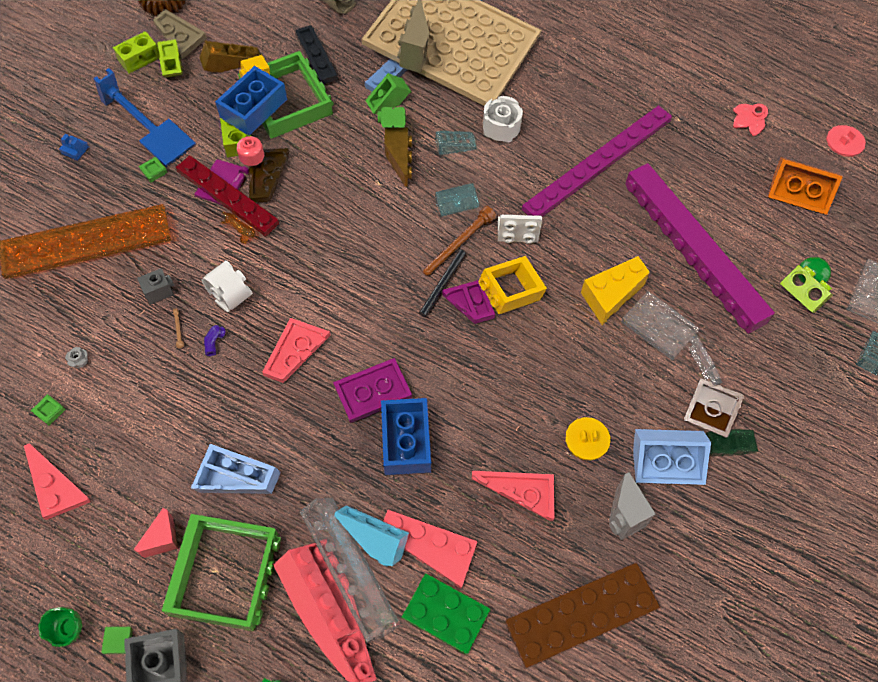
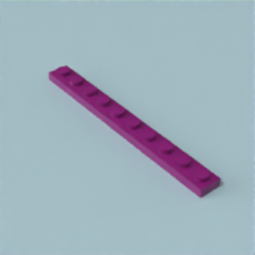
(596, 163)

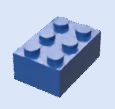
(251, 100)
(405, 436)

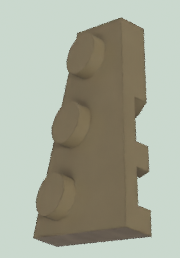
(173, 28)

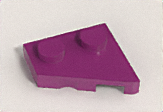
(470, 301)

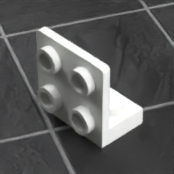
(519, 228)

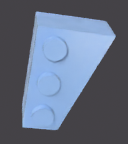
(234, 473)

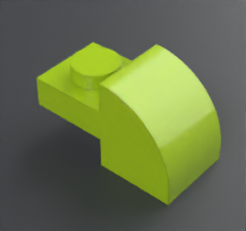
(170, 58)

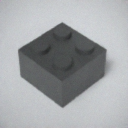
(156, 657)

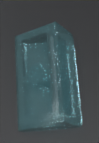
(456, 199)

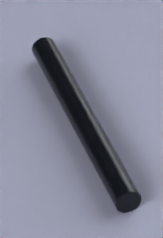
(442, 283)

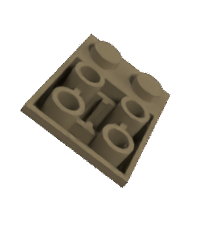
(415, 40)

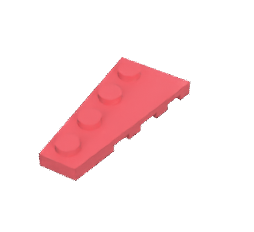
(438, 548)

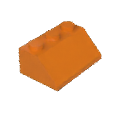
(804, 185)

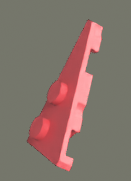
(526, 489)
(53, 490)

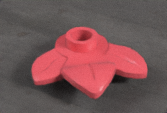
(749, 118)

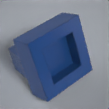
(73, 147)

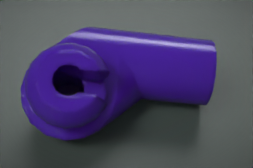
(210, 338)

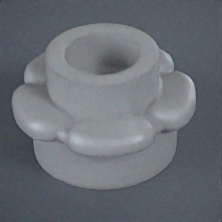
(77, 362)

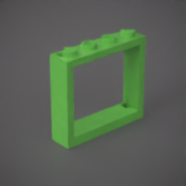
(305, 116)
(186, 559)

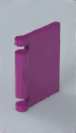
(229, 172)

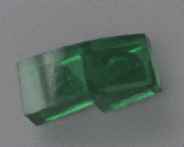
(738, 443)

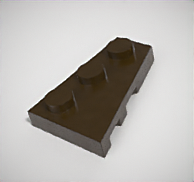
(265, 175)

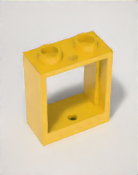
(527, 276)

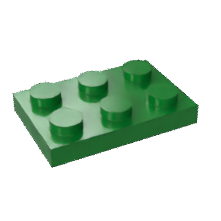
(446, 614)

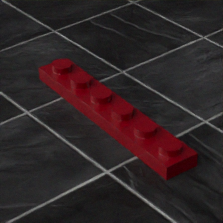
(227, 195)

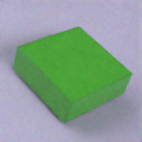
(153, 169)
(48, 410)
(114, 640)

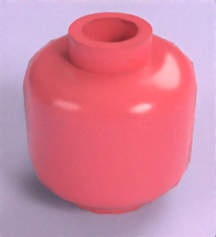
(250, 151)

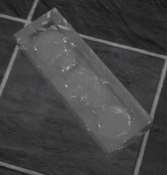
(704, 361)

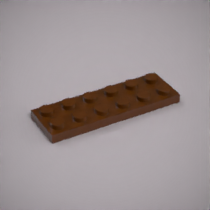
(581, 615)

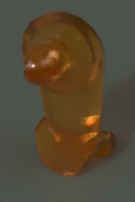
(242, 228)

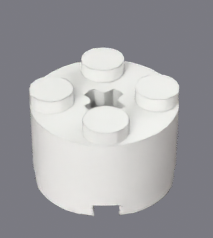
(502, 119)
(226, 286)

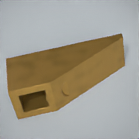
(225, 56)
(396, 150)

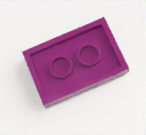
(364, 390)

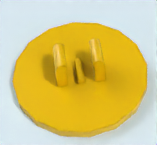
(587, 438)

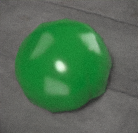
(819, 266)
(60, 626)

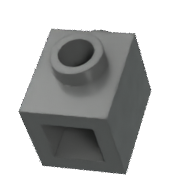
(156, 286)

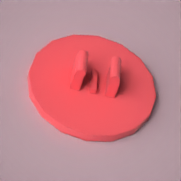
(845, 140)

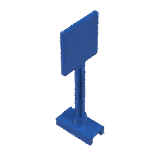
(164, 141)

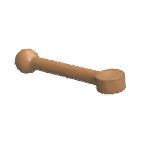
(179, 344)

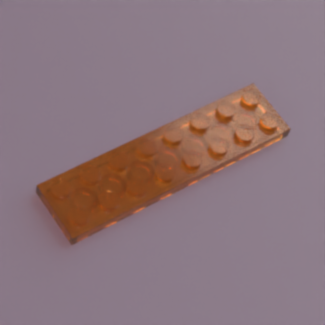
(84, 241)

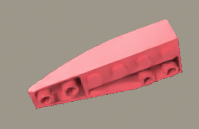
(325, 611)

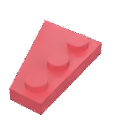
(293, 349)

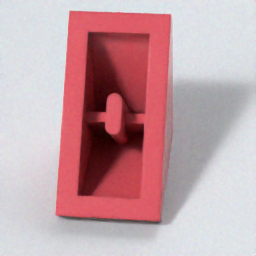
(159, 536)

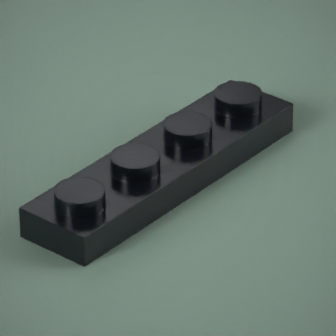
(316, 54)

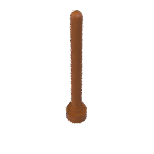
(485, 216)

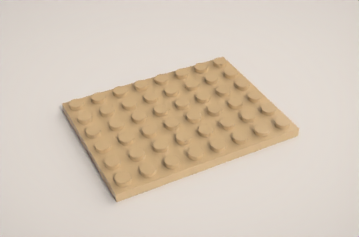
(469, 44)

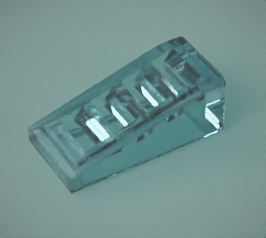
(444, 138)
(866, 362)

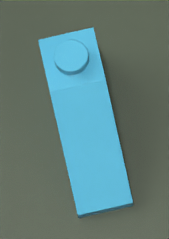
(376, 537)

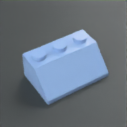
(671, 456)

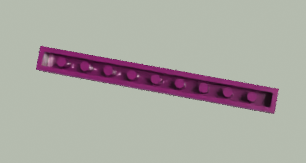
(699, 249)

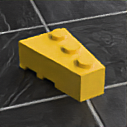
(614, 287)

